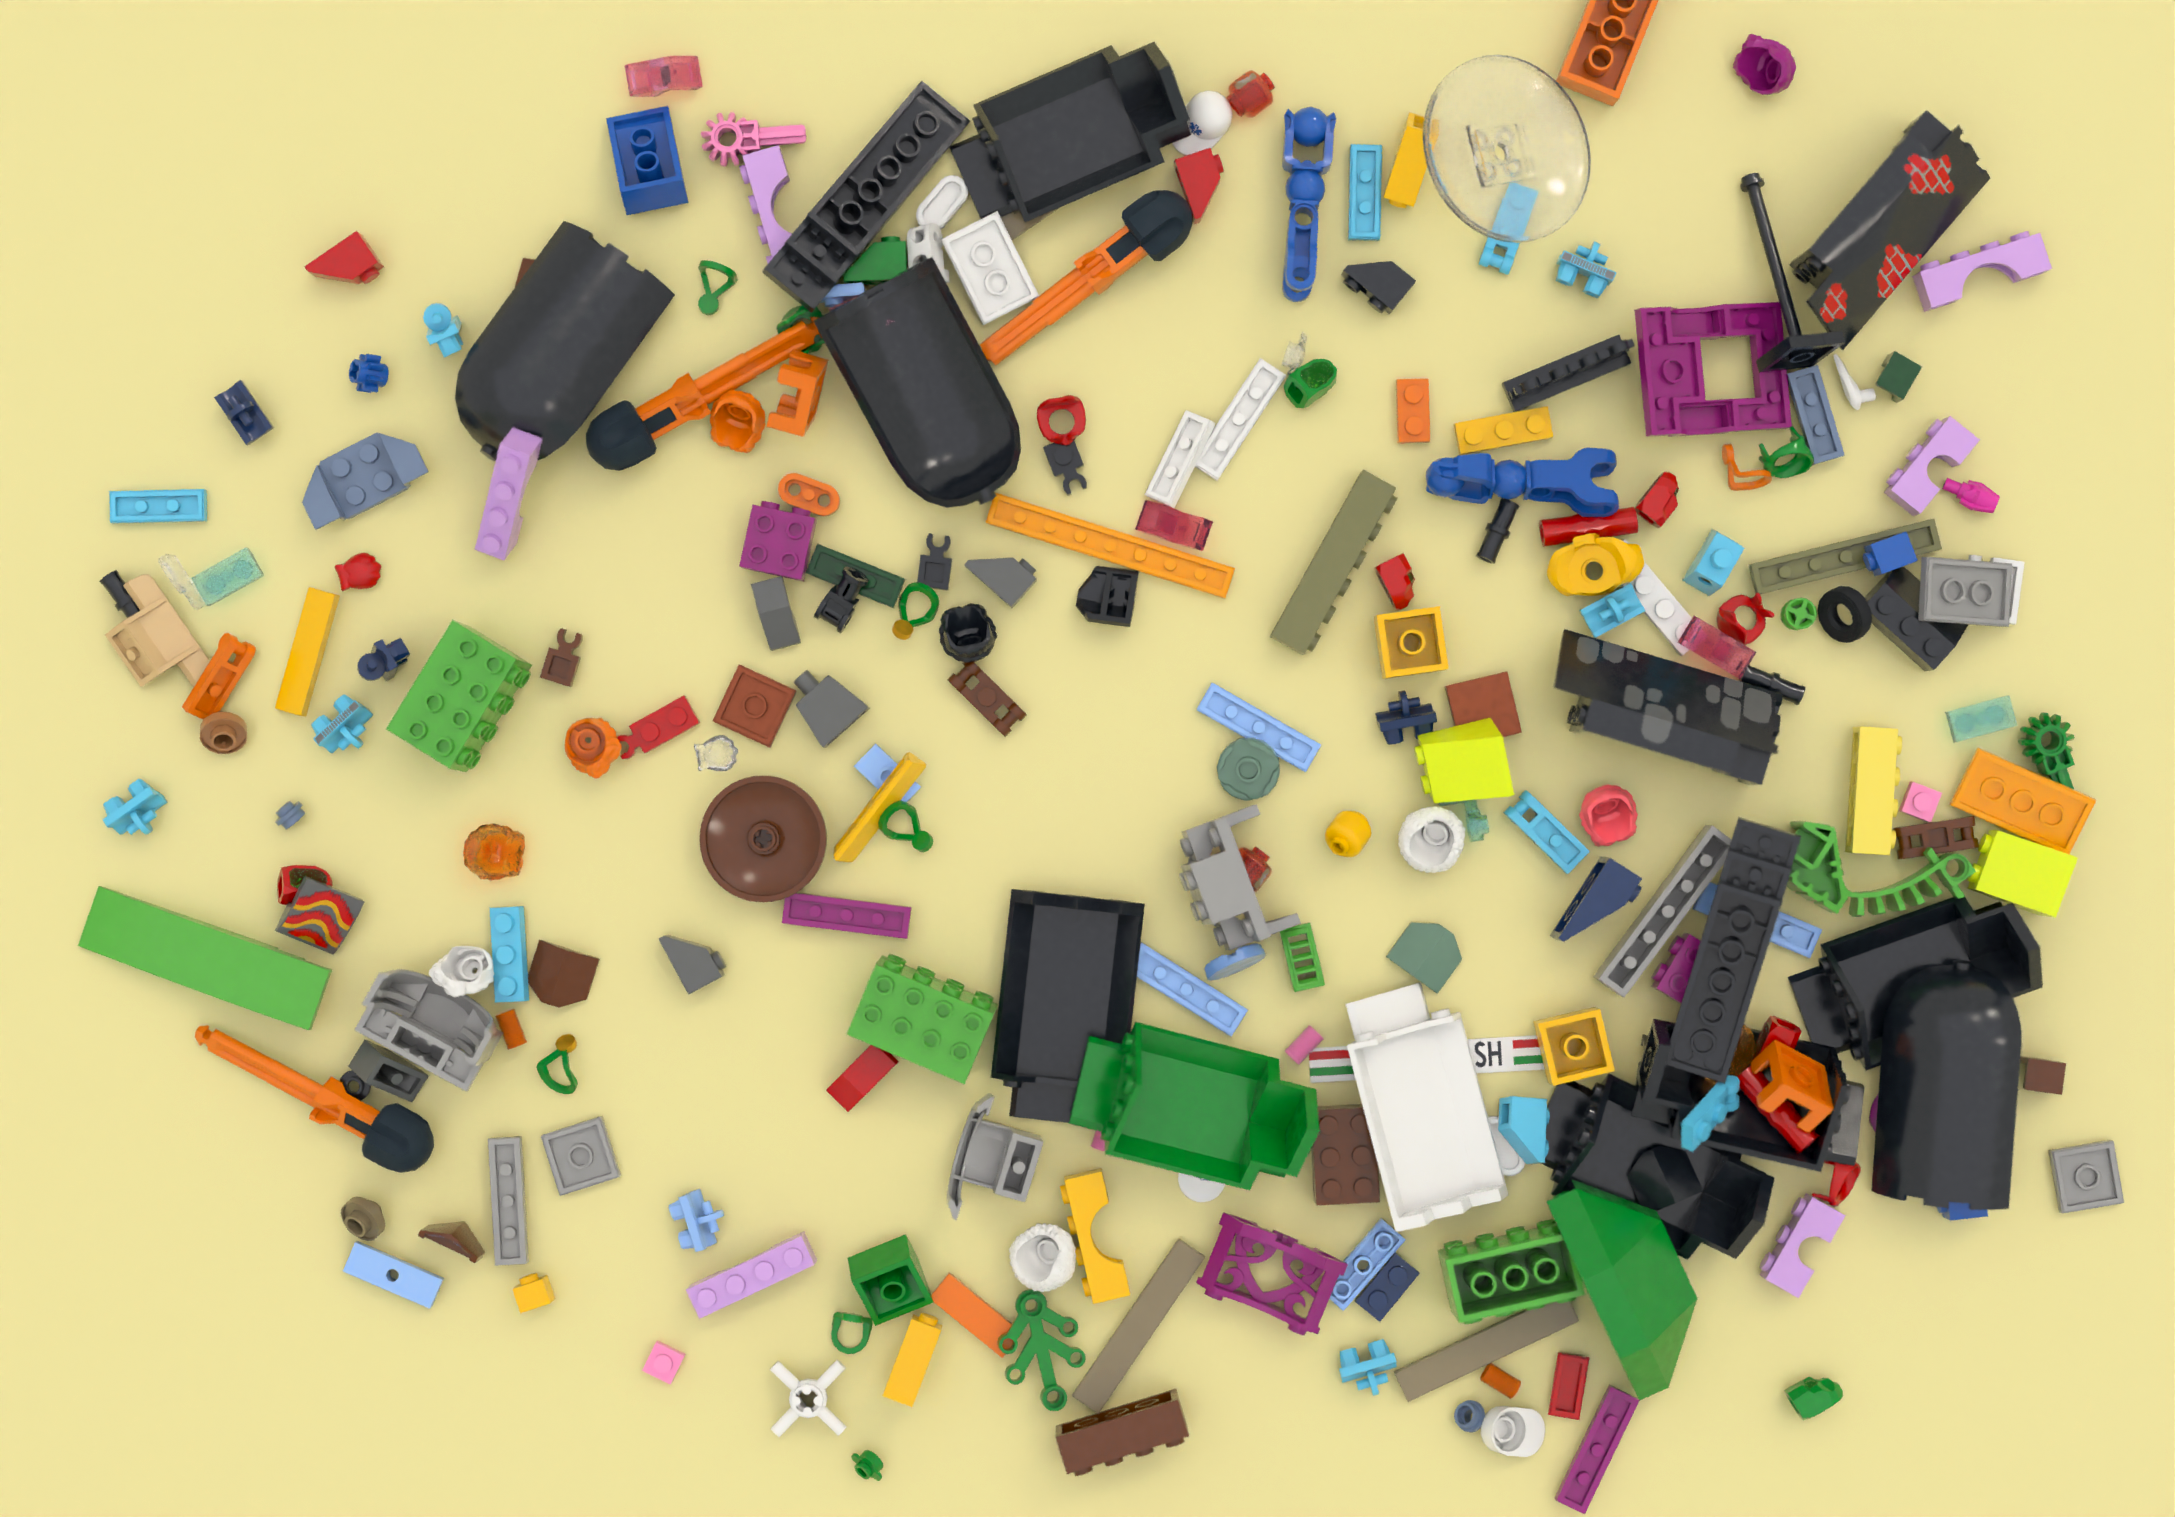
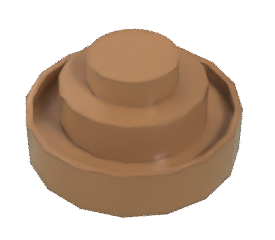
(223, 732)

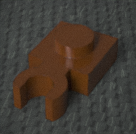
(560, 664)

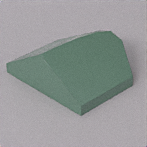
(1427, 953)

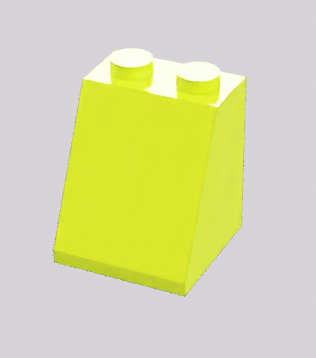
(1464, 763)
(2021, 873)

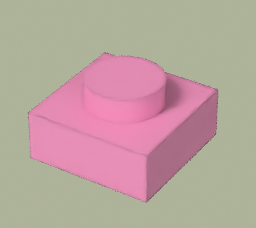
(1920, 801)
(663, 1362)

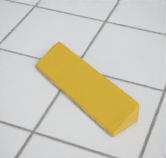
(307, 652)
(867, 821)

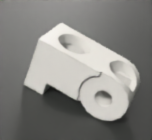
(926, 243)

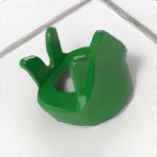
(795, 314)
(1799, 464)

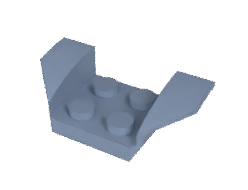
(361, 478)

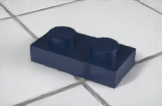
(1387, 1287)

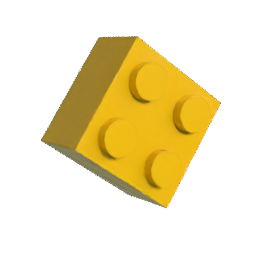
(1411, 642)
(1574, 1046)

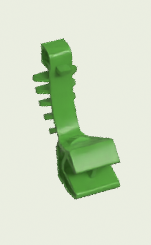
(1819, 878)

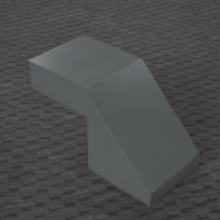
(776, 613)

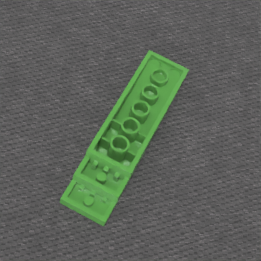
(205, 958)

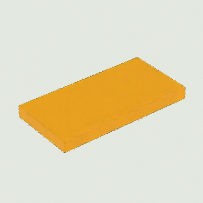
(2022, 801)

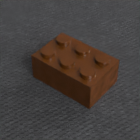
(1344, 1158)

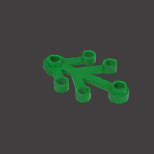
(1039, 1344)

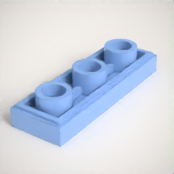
(1375, 1248)
(375, 1268)

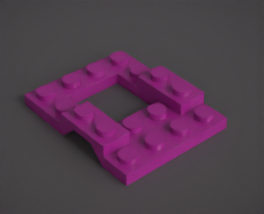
(1674, 370)

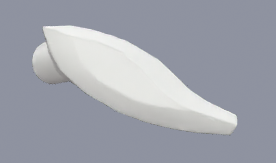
(1850, 388)

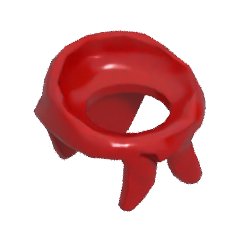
(1069, 403)
(1729, 625)
(1842, 1182)

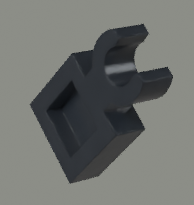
(1065, 461)
(935, 569)

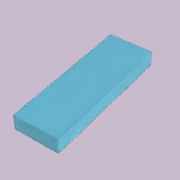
(1365, 192)
(158, 506)

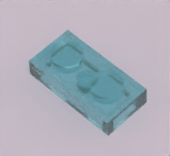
(227, 576)
(1981, 718)

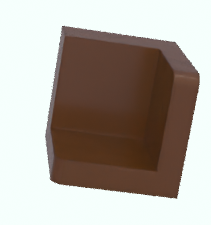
(2043, 1075)

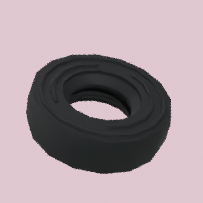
(1858, 608)

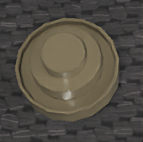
(363, 1218)

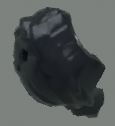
(967, 633)

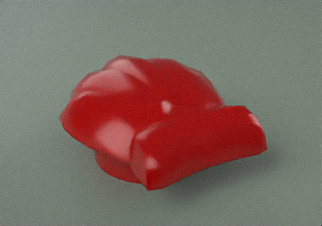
(359, 572)

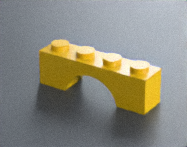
(1105, 1275)

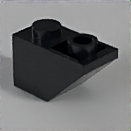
(1381, 282)

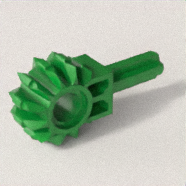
(2055, 757)

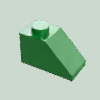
(879, 262)

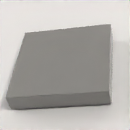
(581, 1155)
(2086, 1176)

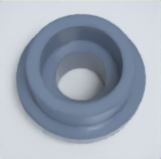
(289, 814)
(1463, 1413)

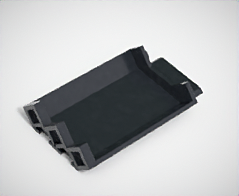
(1062, 980)

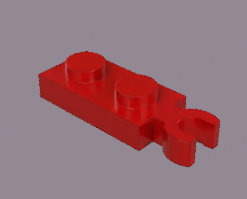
(660, 727)

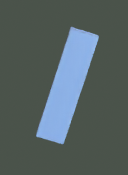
(1254, 723)
(1787, 933)
(1189, 990)

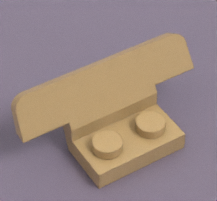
(155, 636)

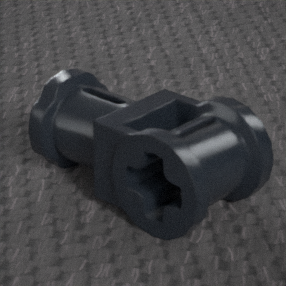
(840, 603)

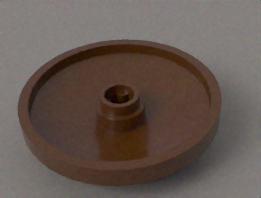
(763, 838)

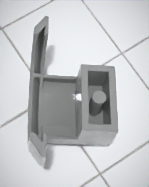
(992, 1157)

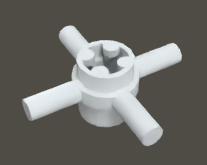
(798, 1407)

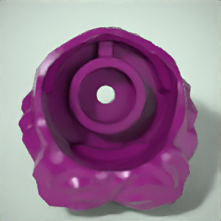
(1765, 65)

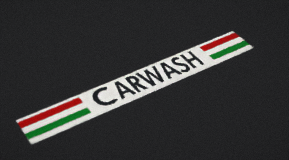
(1488, 1055)

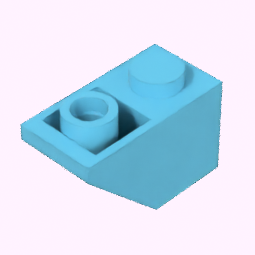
(1524, 1126)

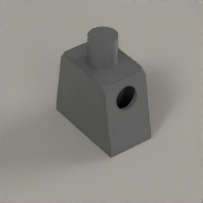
(827, 707)

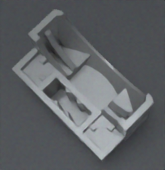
(1223, 885)
(430, 1026)

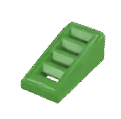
(1293, 972)

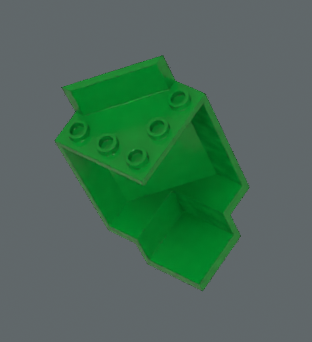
(1194, 1107)

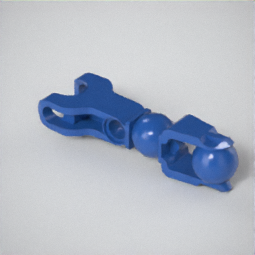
(1305, 191)
(1476, 478)

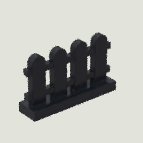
(1567, 372)

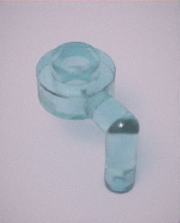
(1476, 823)

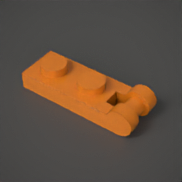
(219, 677)

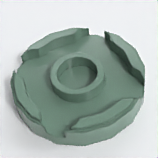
(1248, 768)

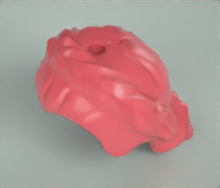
(1608, 815)

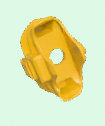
(1618, 559)

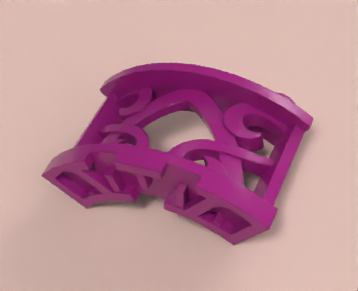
(1313, 1260)

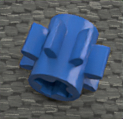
(368, 373)

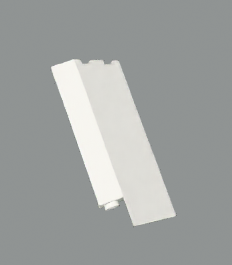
(1423, 1108)

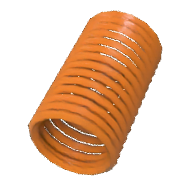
(511, 1029)
(1500, 1380)

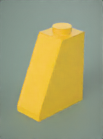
(1408, 165)
(913, 1359)

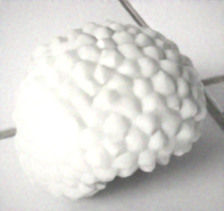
(1431, 839)
(1043, 1257)

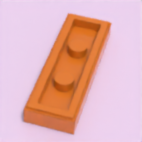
(972, 1313)

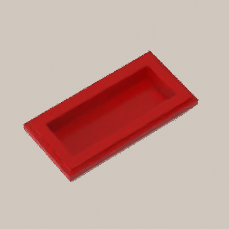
(1568, 1386)

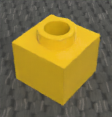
(533, 1292)

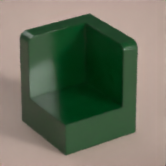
(1897, 375)

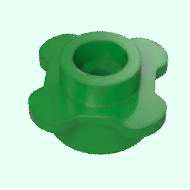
(868, 1465)

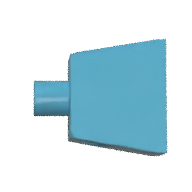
(1713, 563)

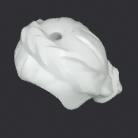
(457, 969)

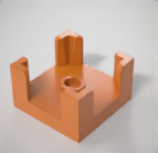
(807, 375)
(1794, 1078)

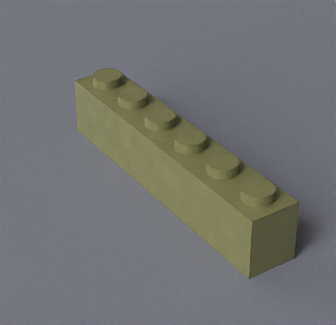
(1333, 562)

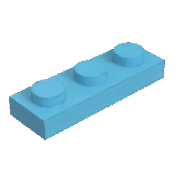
(509, 954)

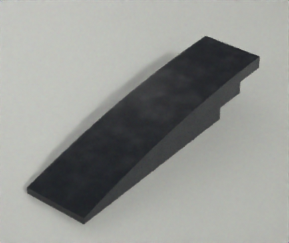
(865, 196)
(1732, 949)

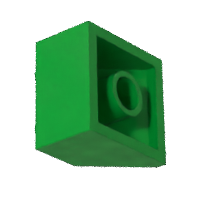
(889, 1280)

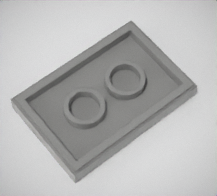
(1965, 592)

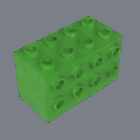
(460, 697)
(922, 1018)
(1509, 1272)

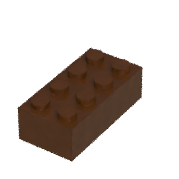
(1122, 1432)

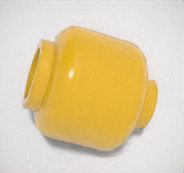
(1348, 833)

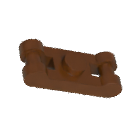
(987, 697)
(1936, 835)

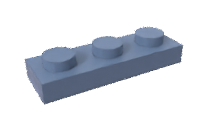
(1815, 414)

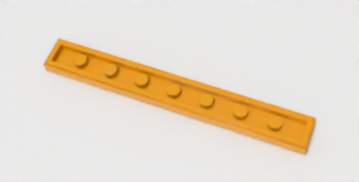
(1110, 545)

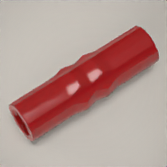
(1564, 529)
(1783, 1118)

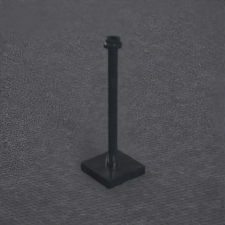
(1796, 349)

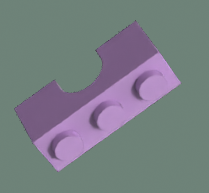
(1911, 485)
(1808, 1220)

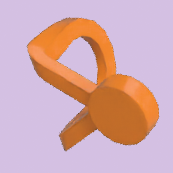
(1728, 459)

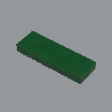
(882, 585)

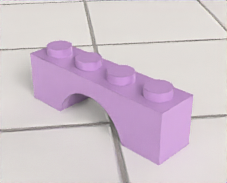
(767, 176)
(2018, 260)
(510, 476)
(751, 1275)

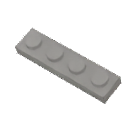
(508, 1200)

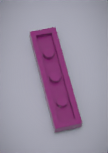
(847, 915)
(1596, 1449)

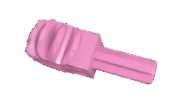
(748, 137)

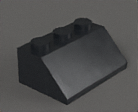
(1896, 614)

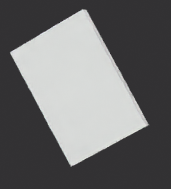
(990, 267)

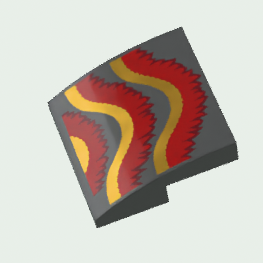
(319, 915)

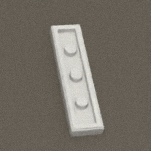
(1239, 418)

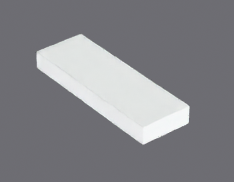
(1180, 459)

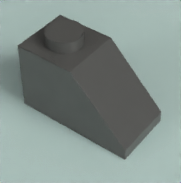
(1004, 577)
(693, 962)
(387, 1071)

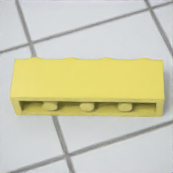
(1872, 790)

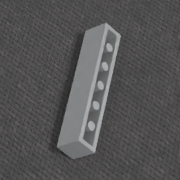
(1664, 911)

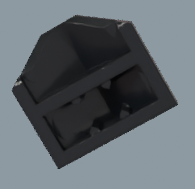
(1108, 596)
(1663, 1178)

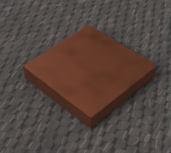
(1485, 699)
(754, 706)

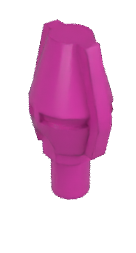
(1973, 495)

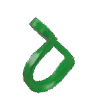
(708, 302)
(921, 840)
(851, 1317)

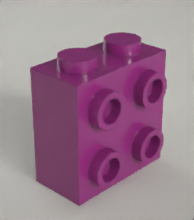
(778, 541)
(1674, 974)

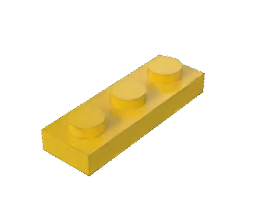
(1503, 430)

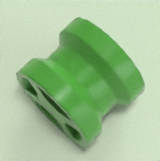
(1804, 614)

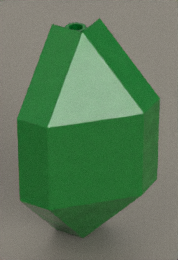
(1630, 1279)

